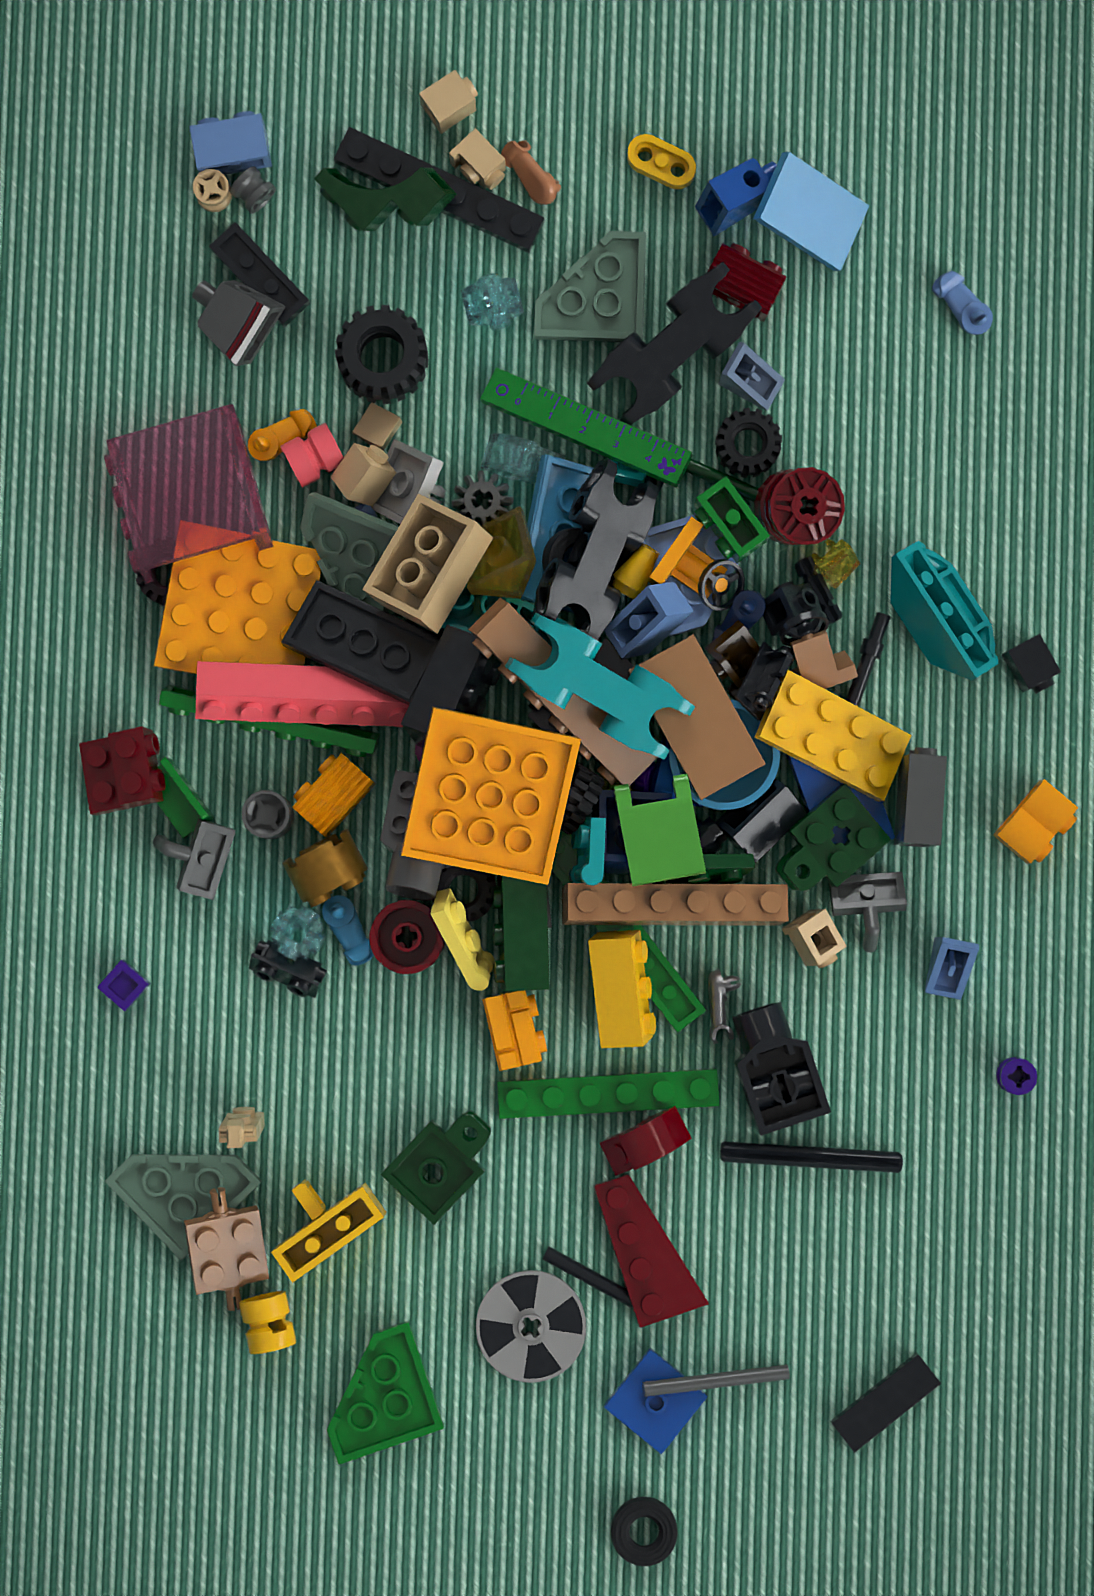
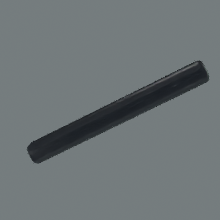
(811, 1157)

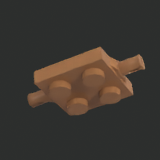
(226, 1249)

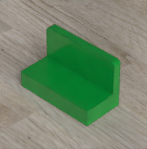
(180, 800)

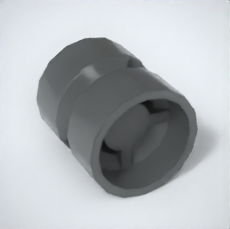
(268, 814)

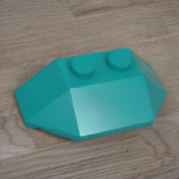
(941, 612)

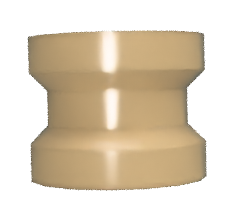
(207, 184)

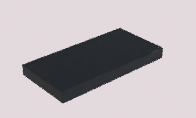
(361, 642)

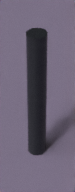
(587, 1275)

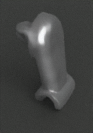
(717, 997)

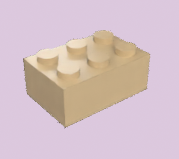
(427, 563)

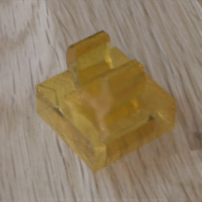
(837, 562)

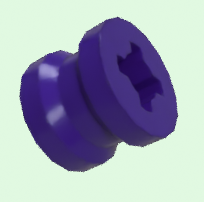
(1009, 1075)

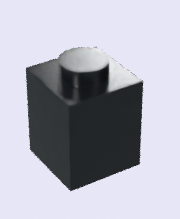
(1032, 664)

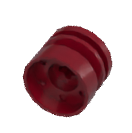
(779, 505)

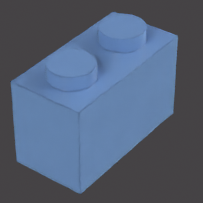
(231, 143)
(648, 619)

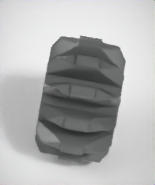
(486, 490)

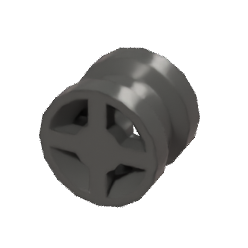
(252, 190)

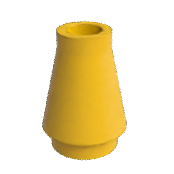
(635, 571)

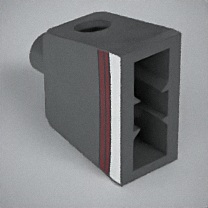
(236, 318)

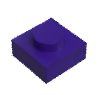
(123, 985)

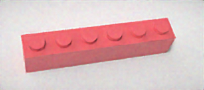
(290, 696)

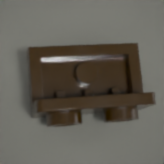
(733, 655)

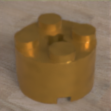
(326, 867)

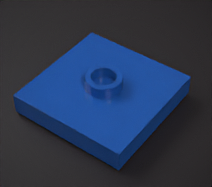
(653, 1417)

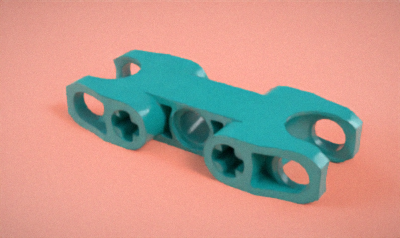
(574, 671)

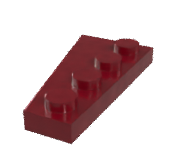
(647, 1260)

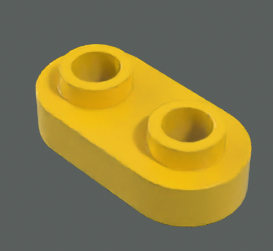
(664, 158)

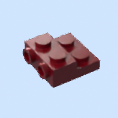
(122, 770)

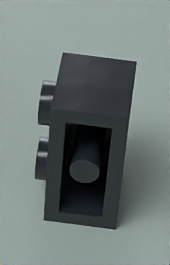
(762, 823)

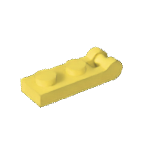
(462, 940)

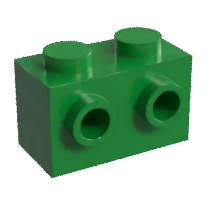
(730, 520)

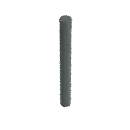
(715, 1380)

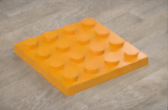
(235, 605)
(490, 796)

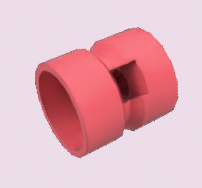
(313, 455)

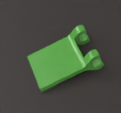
(660, 835)

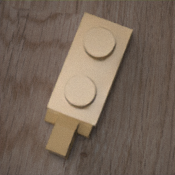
(241, 1127)

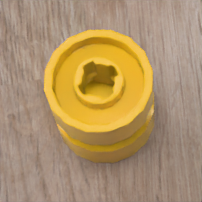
(267, 1322)

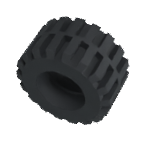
(376, 325)

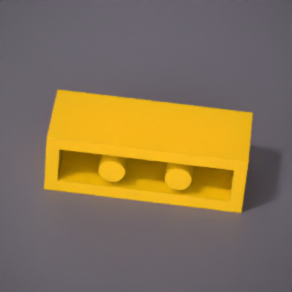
(621, 988)
(329, 1232)

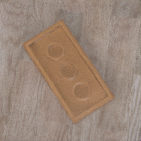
(713, 739)

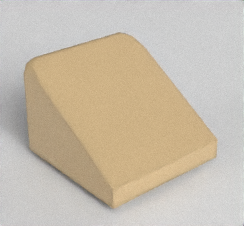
(377, 426)

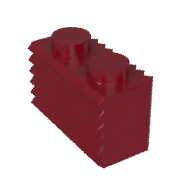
(747, 279)

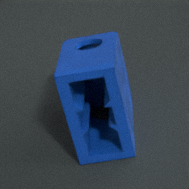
(734, 194)

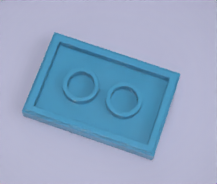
(811, 211)

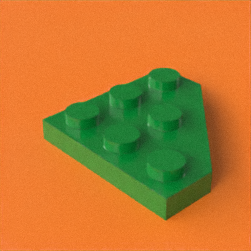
(385, 1399)

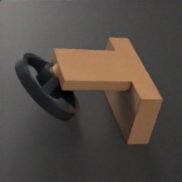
(814, 652)

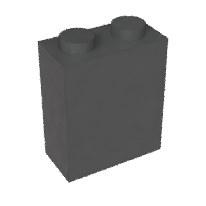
(920, 798)

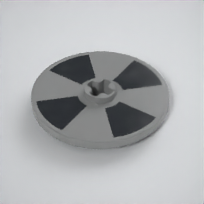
(528, 1355)

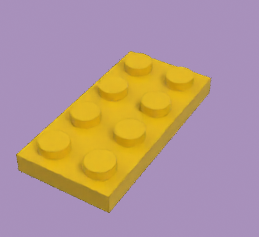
(833, 736)

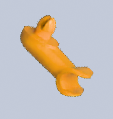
(266, 442)

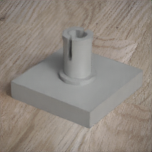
(414, 475)

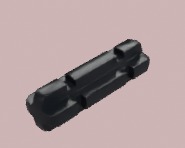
(807, 569)

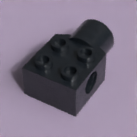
(777, 1071)

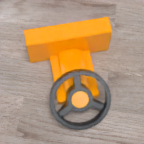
(697, 569)

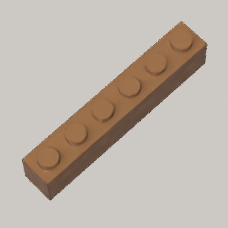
(508, 635)
(675, 904)

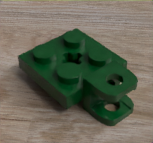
(818, 854)
(455, 1155)

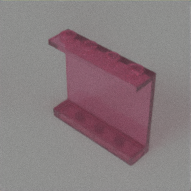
(186, 489)

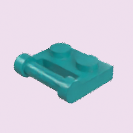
(590, 847)

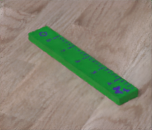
(586, 427)

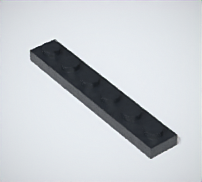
(470, 205)

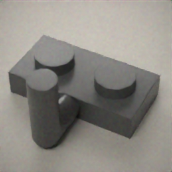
(202, 859)
(869, 896)

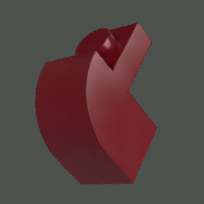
(646, 1141)

